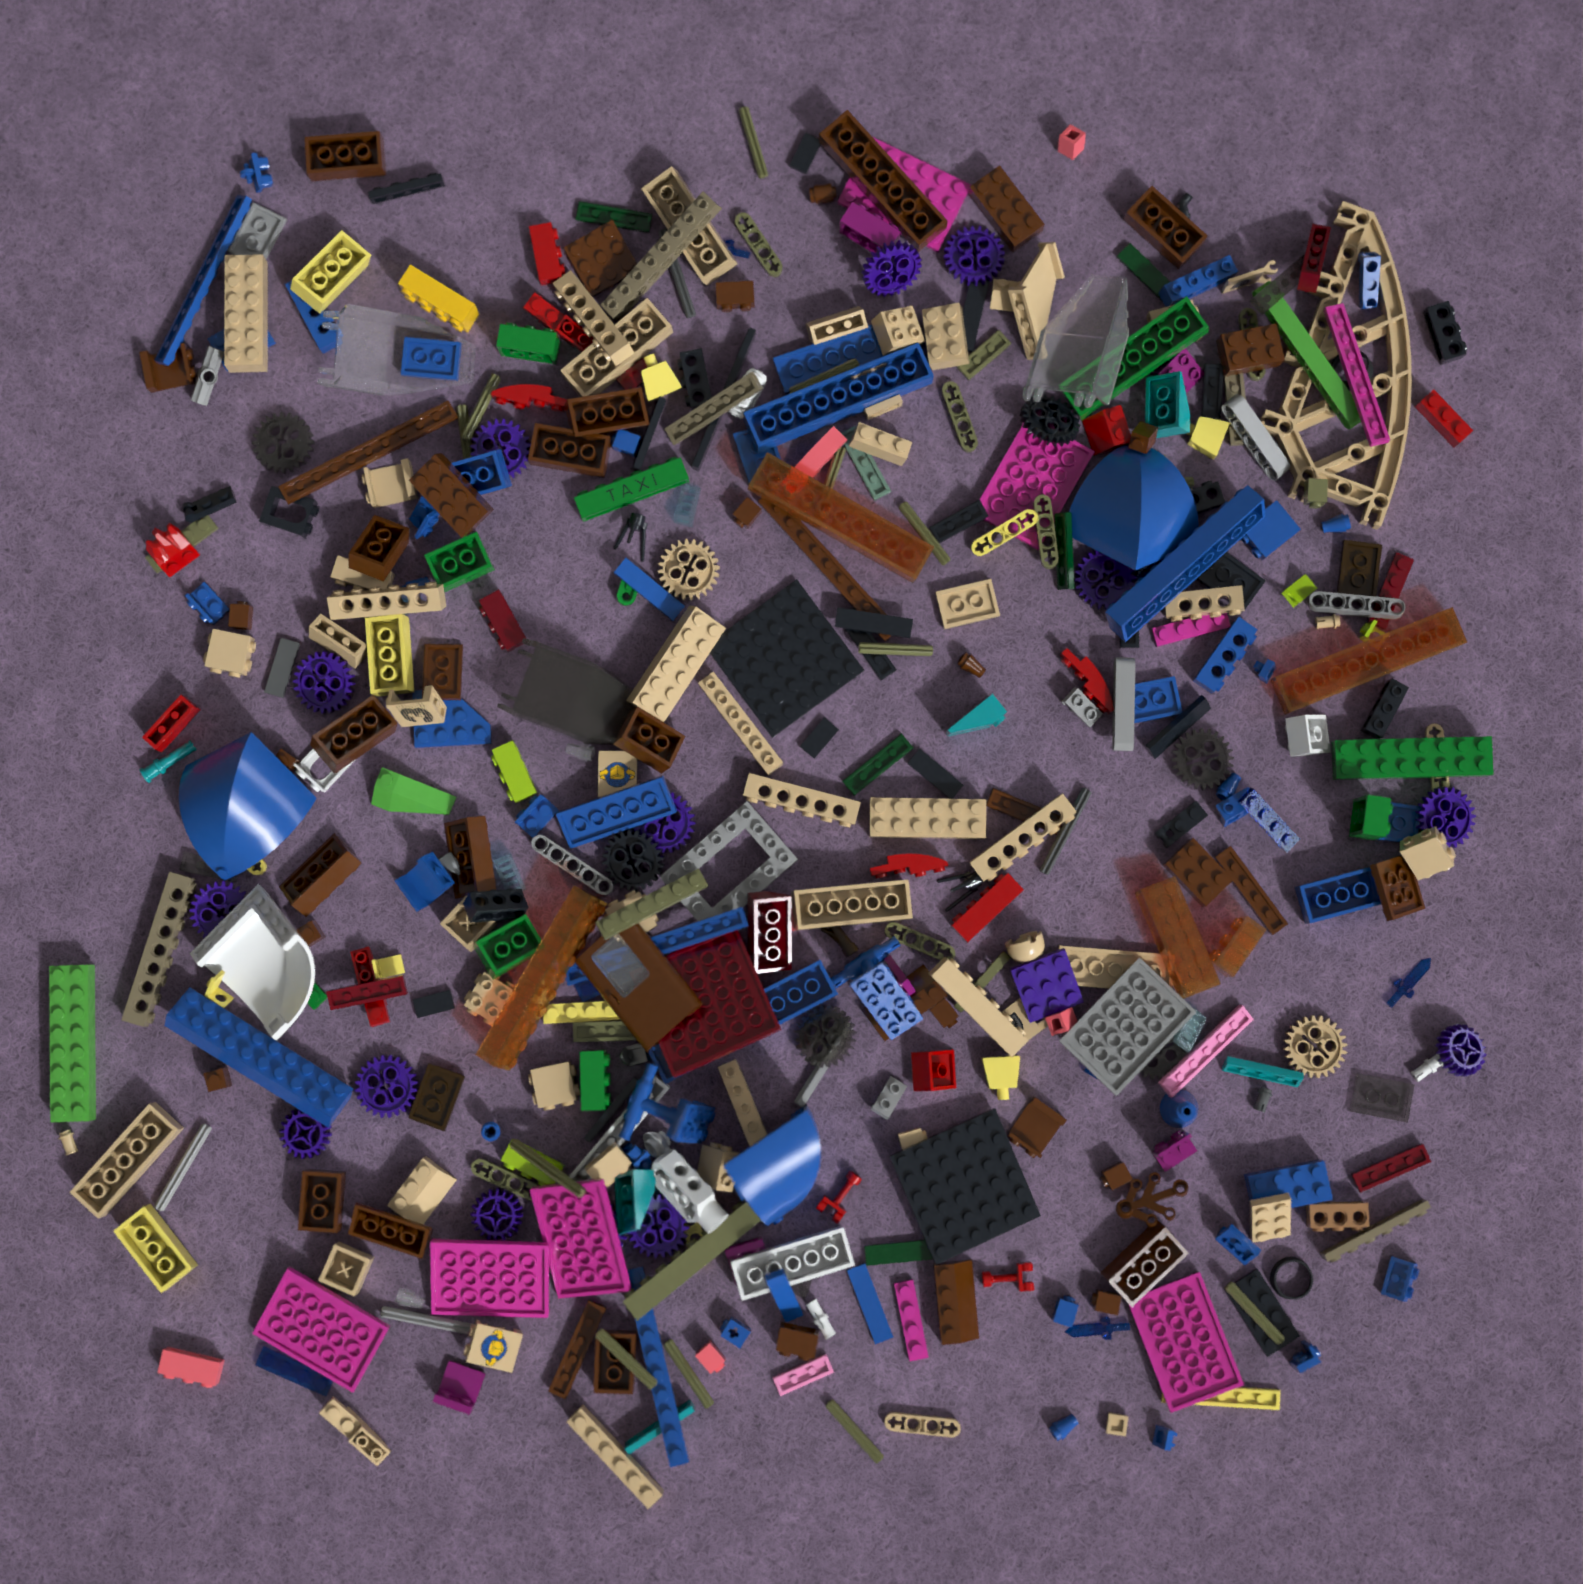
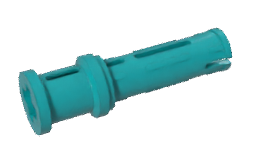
(160, 766)

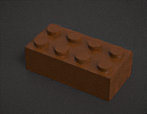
(345, 156)
(1006, 208)
(1165, 227)
(560, 450)
(451, 494)
(353, 734)

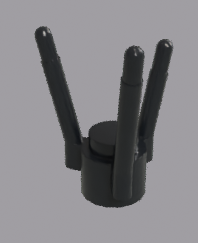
(634, 523)
(970, 881)

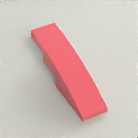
(821, 452)

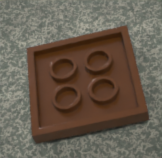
(601, 258)
(1397, 888)

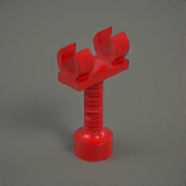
(852, 1179)
(988, 1278)

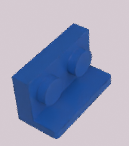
(424, 517)
(207, 603)
(1230, 809)
(536, 815)
(1237, 1244)
(1400, 1279)
(1305, 1361)

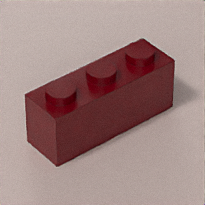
(502, 621)

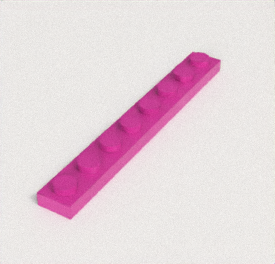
(1356, 375)

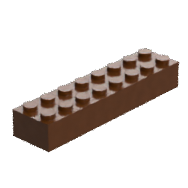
(882, 180)

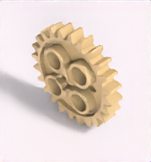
(673, 563)
(1325, 1033)

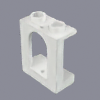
(303, 771)

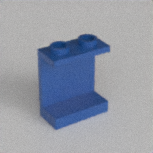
(1271, 531)
(425, 882)

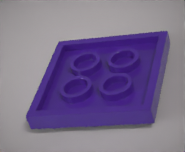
(1046, 985)

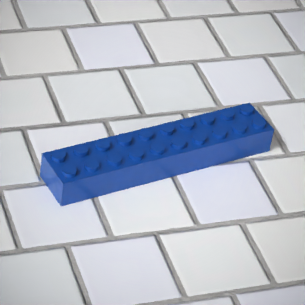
(837, 398)
(1186, 563)
(788, 999)
(258, 1057)

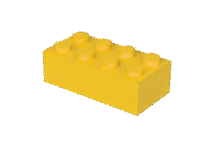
(438, 299)

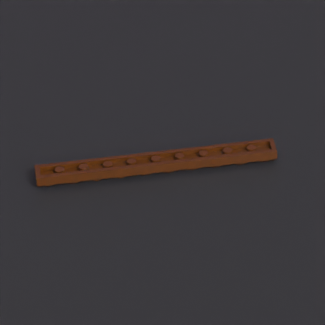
(368, 452)
(823, 560)

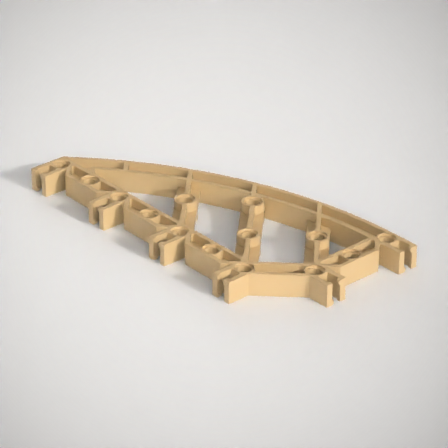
(1396, 381)

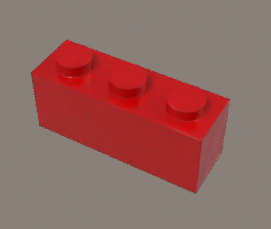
(547, 253)
(1443, 418)
(171, 723)

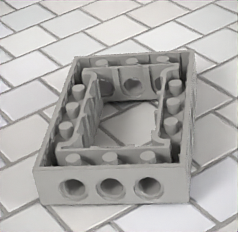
(743, 818)

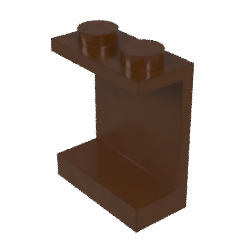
(164, 377)
(1035, 1127)

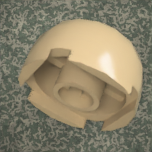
(1027, 947)

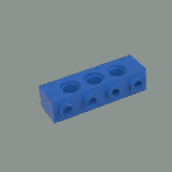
(1198, 281)
(325, 341)
(1240, 629)

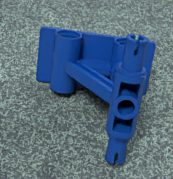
(880, 990)
(686, 1122)

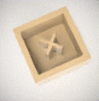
(897, 329)
(461, 929)
(346, 1268)

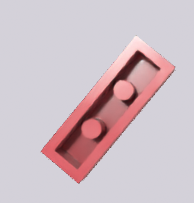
(190, 1367)

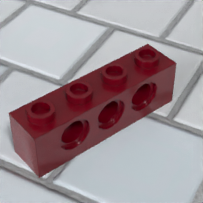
(1314, 258)

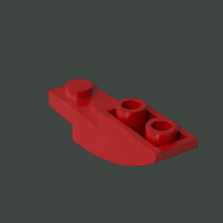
(560, 323)
(523, 394)
(1095, 686)
(917, 865)
(364, 971)

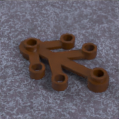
(1149, 1200)

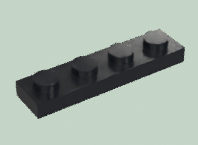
(399, 189)

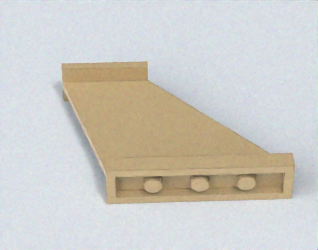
(1034, 295)

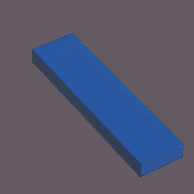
(649, 589)
(783, 1295)
(870, 1303)

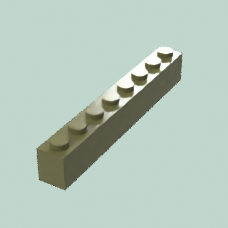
(690, 1261)

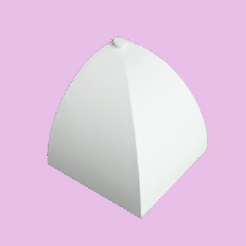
(261, 960)

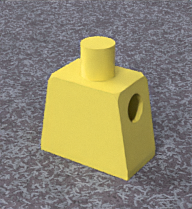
(658, 379)
(1207, 435)
(1001, 1074)

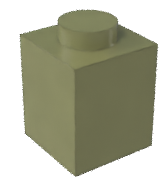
(1315, 492)

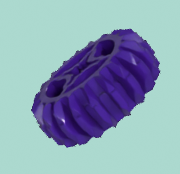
(1464, 1046)
(290, 1141)
(497, 1205)

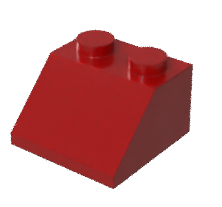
(1107, 430)
(933, 1070)

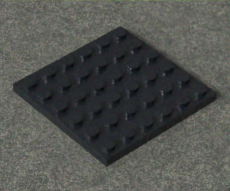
(785, 658)
(964, 1186)

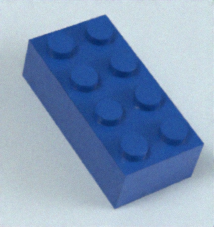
(485, 471)
(1337, 895)
(1303, 1181)

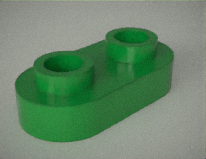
(624, 588)

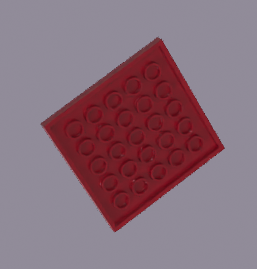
(733, 1005)

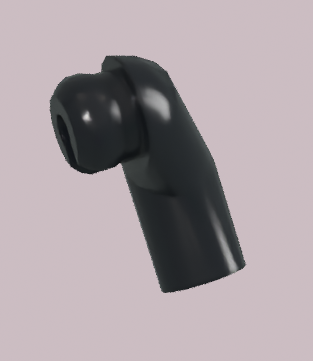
(1182, 204)

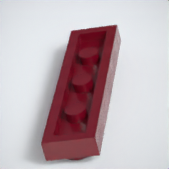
(1393, 584)
(367, 992)
(1391, 1167)

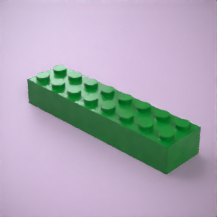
(1151, 348)
(1412, 758)

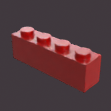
(987, 907)

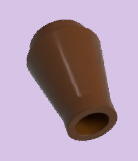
(970, 664)

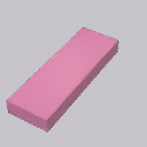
(803, 1374)

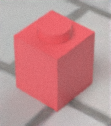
(1071, 142)
(1061, 1021)
(711, 1357)

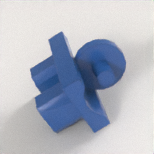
(256, 165)
(638, 1157)

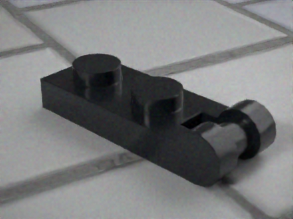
(208, 504)
(1181, 823)

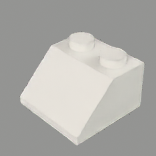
(1307, 735)

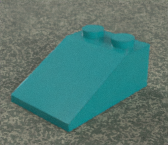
(1167, 404)
(983, 716)
(632, 1198)

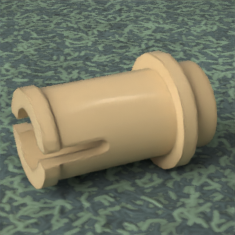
(1328, 621)
(68, 1142)

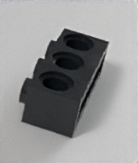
(1440, 341)
(697, 370)
(1203, 502)
(1384, 709)
(495, 905)

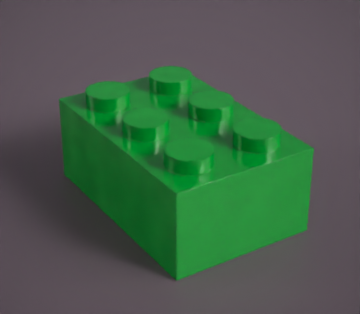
(528, 343)
(459, 562)
(1370, 817)
(508, 946)
(594, 1080)

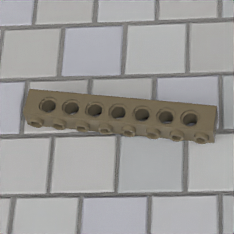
(661, 256)
(150, 955)

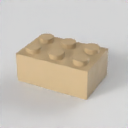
(945, 336)

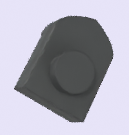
(450, 862)
(634, 1055)

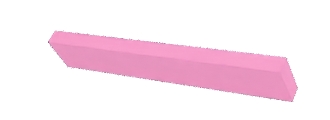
(1205, 1051)

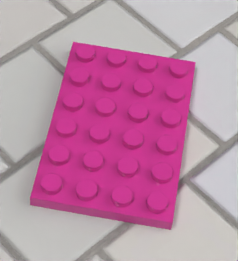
(941, 188)
(1029, 471)
(581, 1240)
(489, 1278)
(321, 1329)
(1185, 1342)

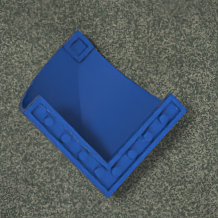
(1134, 507)
(240, 804)
(779, 1167)

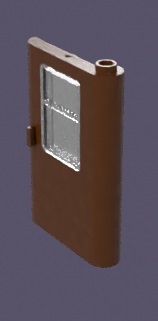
(643, 981)

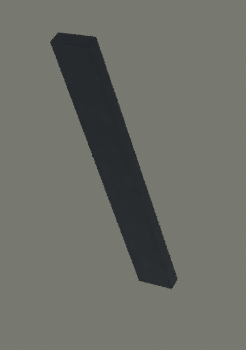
(732, 378)

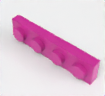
(1189, 628)
(911, 1320)

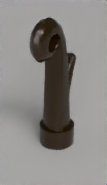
(840, 937)

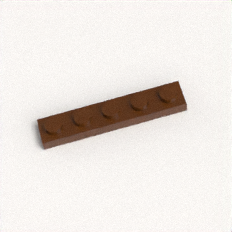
(1251, 890)
(577, 1349)

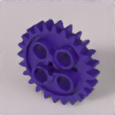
(956, 256)
(891, 268)
(516, 442)
(1095, 565)
(335, 670)
(1446, 816)
(680, 827)
(231, 897)
(369, 1092)
(675, 1223)

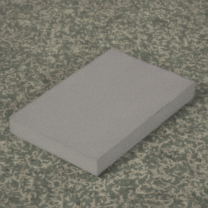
(257, 232)

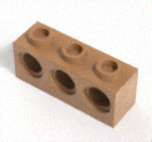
(1346, 1209)

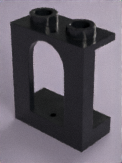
(302, 528)

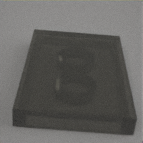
(1381, 1097)

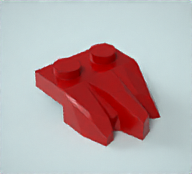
(171, 549)

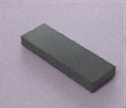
(282, 667)

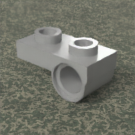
(1082, 707)
(888, 1098)

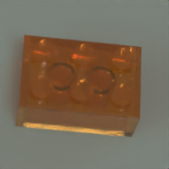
(1236, 945)

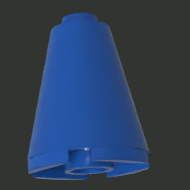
(1172, 1109)

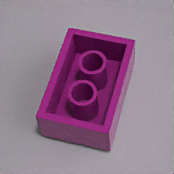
(867, 228)

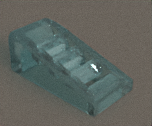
(678, 516)
(506, 858)
(1197, 1021)

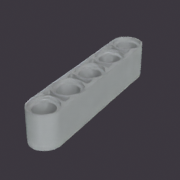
(1255, 437)
(1365, 601)
(1123, 704)
(566, 858)

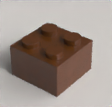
(797, 1341)

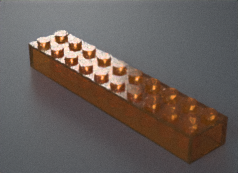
(840, 517)
(1368, 660)
(541, 979)

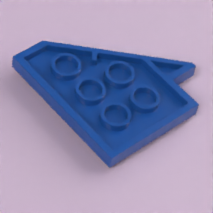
(460, 727)

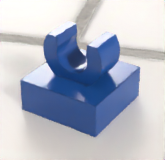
(1265, 670)
(1163, 1437)

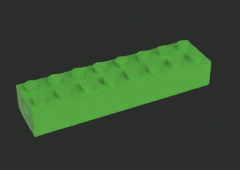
(72, 1043)

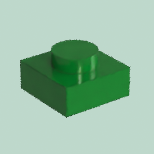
(317, 997)

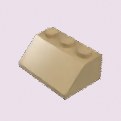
(422, 1191)

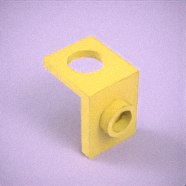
(388, 966)
(213, 990)

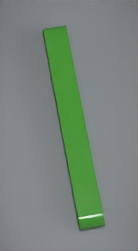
(1313, 361)

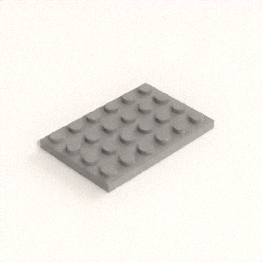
(1127, 1026)

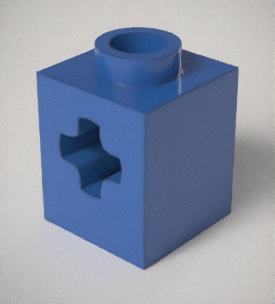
(626, 442)
(1065, 1311)
(736, 1339)

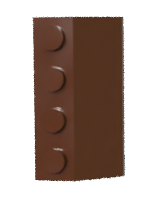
(606, 412)
(471, 846)
(320, 875)
(926, 996)
(390, 1230)
(1144, 1263)
(956, 1302)

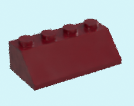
(770, 931)

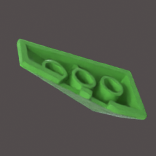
(403, 794)

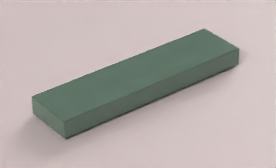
(867, 468)

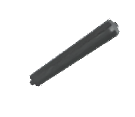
(681, 285)
(1064, 833)

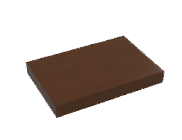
(443, 669)

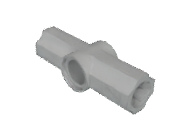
(202, 388)

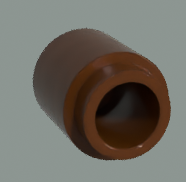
(822, 193)

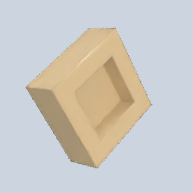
(1116, 1424)

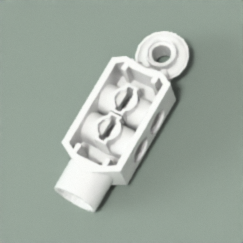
(682, 1184)

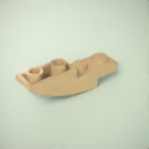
(356, 1430)

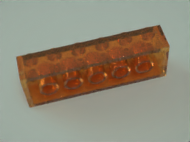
(1177, 937)

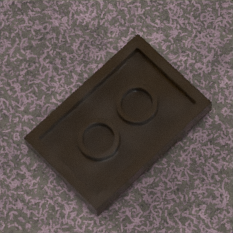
(1359, 568)
(436, 1097)

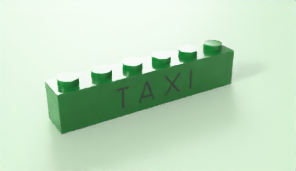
(631, 489)

